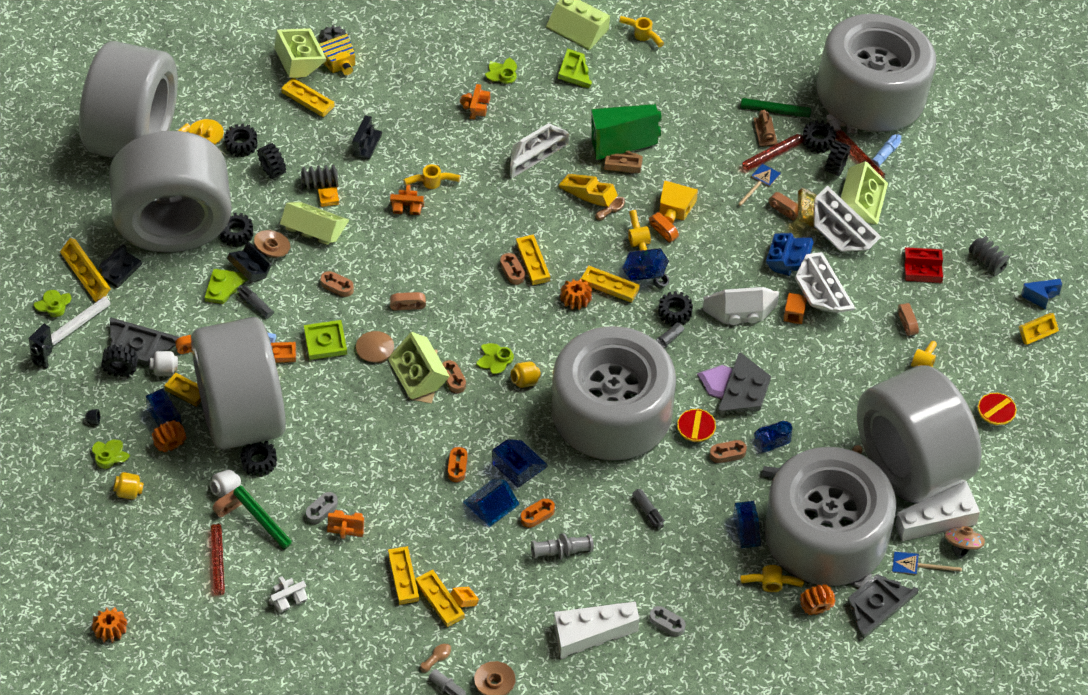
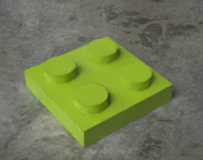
(325, 339)

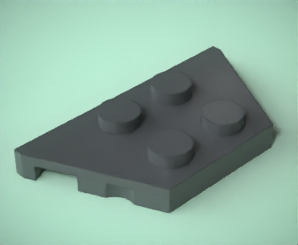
(141, 339)
(745, 387)
(877, 602)

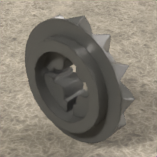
(325, 34)

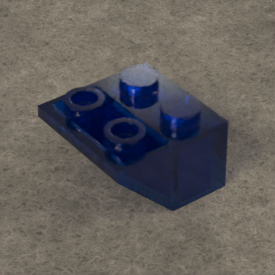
(517, 461)

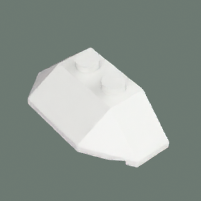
(537, 147)
(841, 223)
(822, 285)
(741, 305)

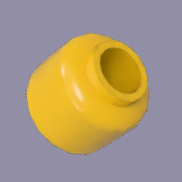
(525, 374)
(128, 485)

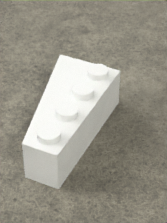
(939, 513)
(593, 626)

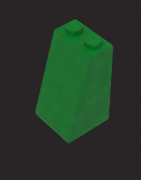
(624, 129)

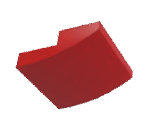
(923, 265)

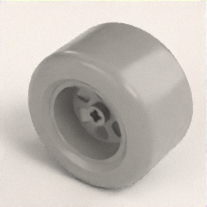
(875, 72)
(126, 96)
(169, 191)
(616, 364)
(238, 382)
(919, 433)
(836, 487)

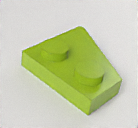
(574, 69)
(223, 285)

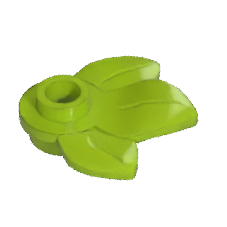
(502, 72)
(53, 303)
(493, 358)
(109, 453)

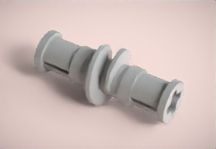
(561, 546)

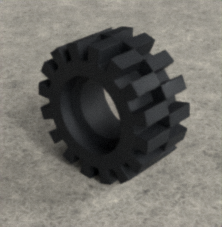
(241, 132)
(818, 144)
(837, 158)
(271, 160)
(240, 237)
(675, 300)
(119, 360)
(258, 467)

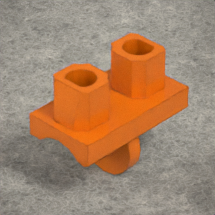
(472, 102)
(407, 198)
(345, 524)

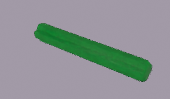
(775, 107)
(262, 517)

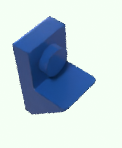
(1040, 291)

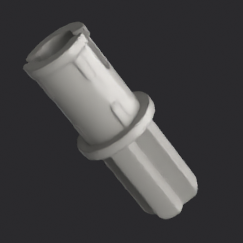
(446, 685)

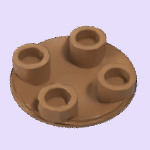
(375, 346)

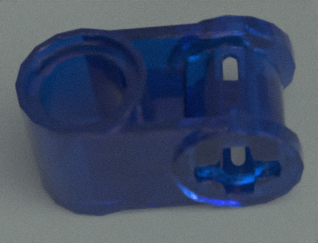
(772, 437)

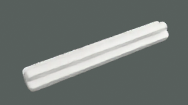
(79, 320)

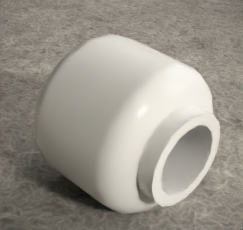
(164, 363)
(224, 482)

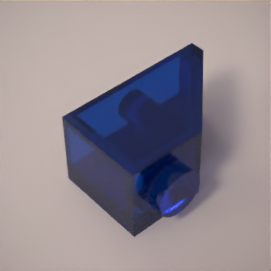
(747, 524)

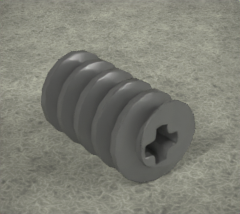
(319, 176)
(989, 255)

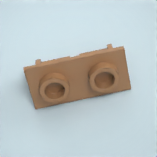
(765, 129)

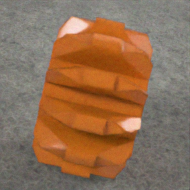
(576, 294)
(169, 436)
(817, 599)
(115, 629)

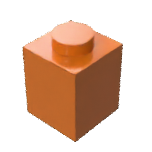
(795, 308)

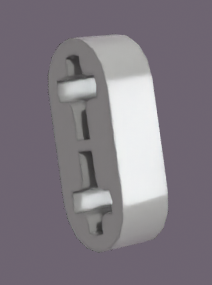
(322, 508)
(667, 621)

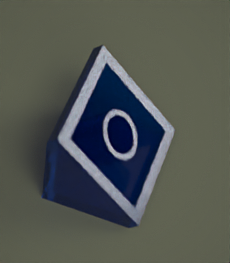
(492, 501)

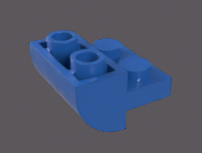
(787, 252)

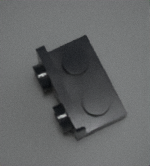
(366, 139)
(250, 262)
(119, 266)
(41, 346)

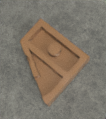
(624, 162)

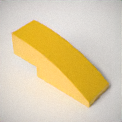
(589, 189)

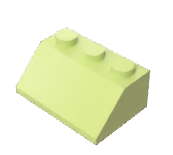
(578, 22)
(298, 51)
(864, 192)
(313, 222)
(418, 366)

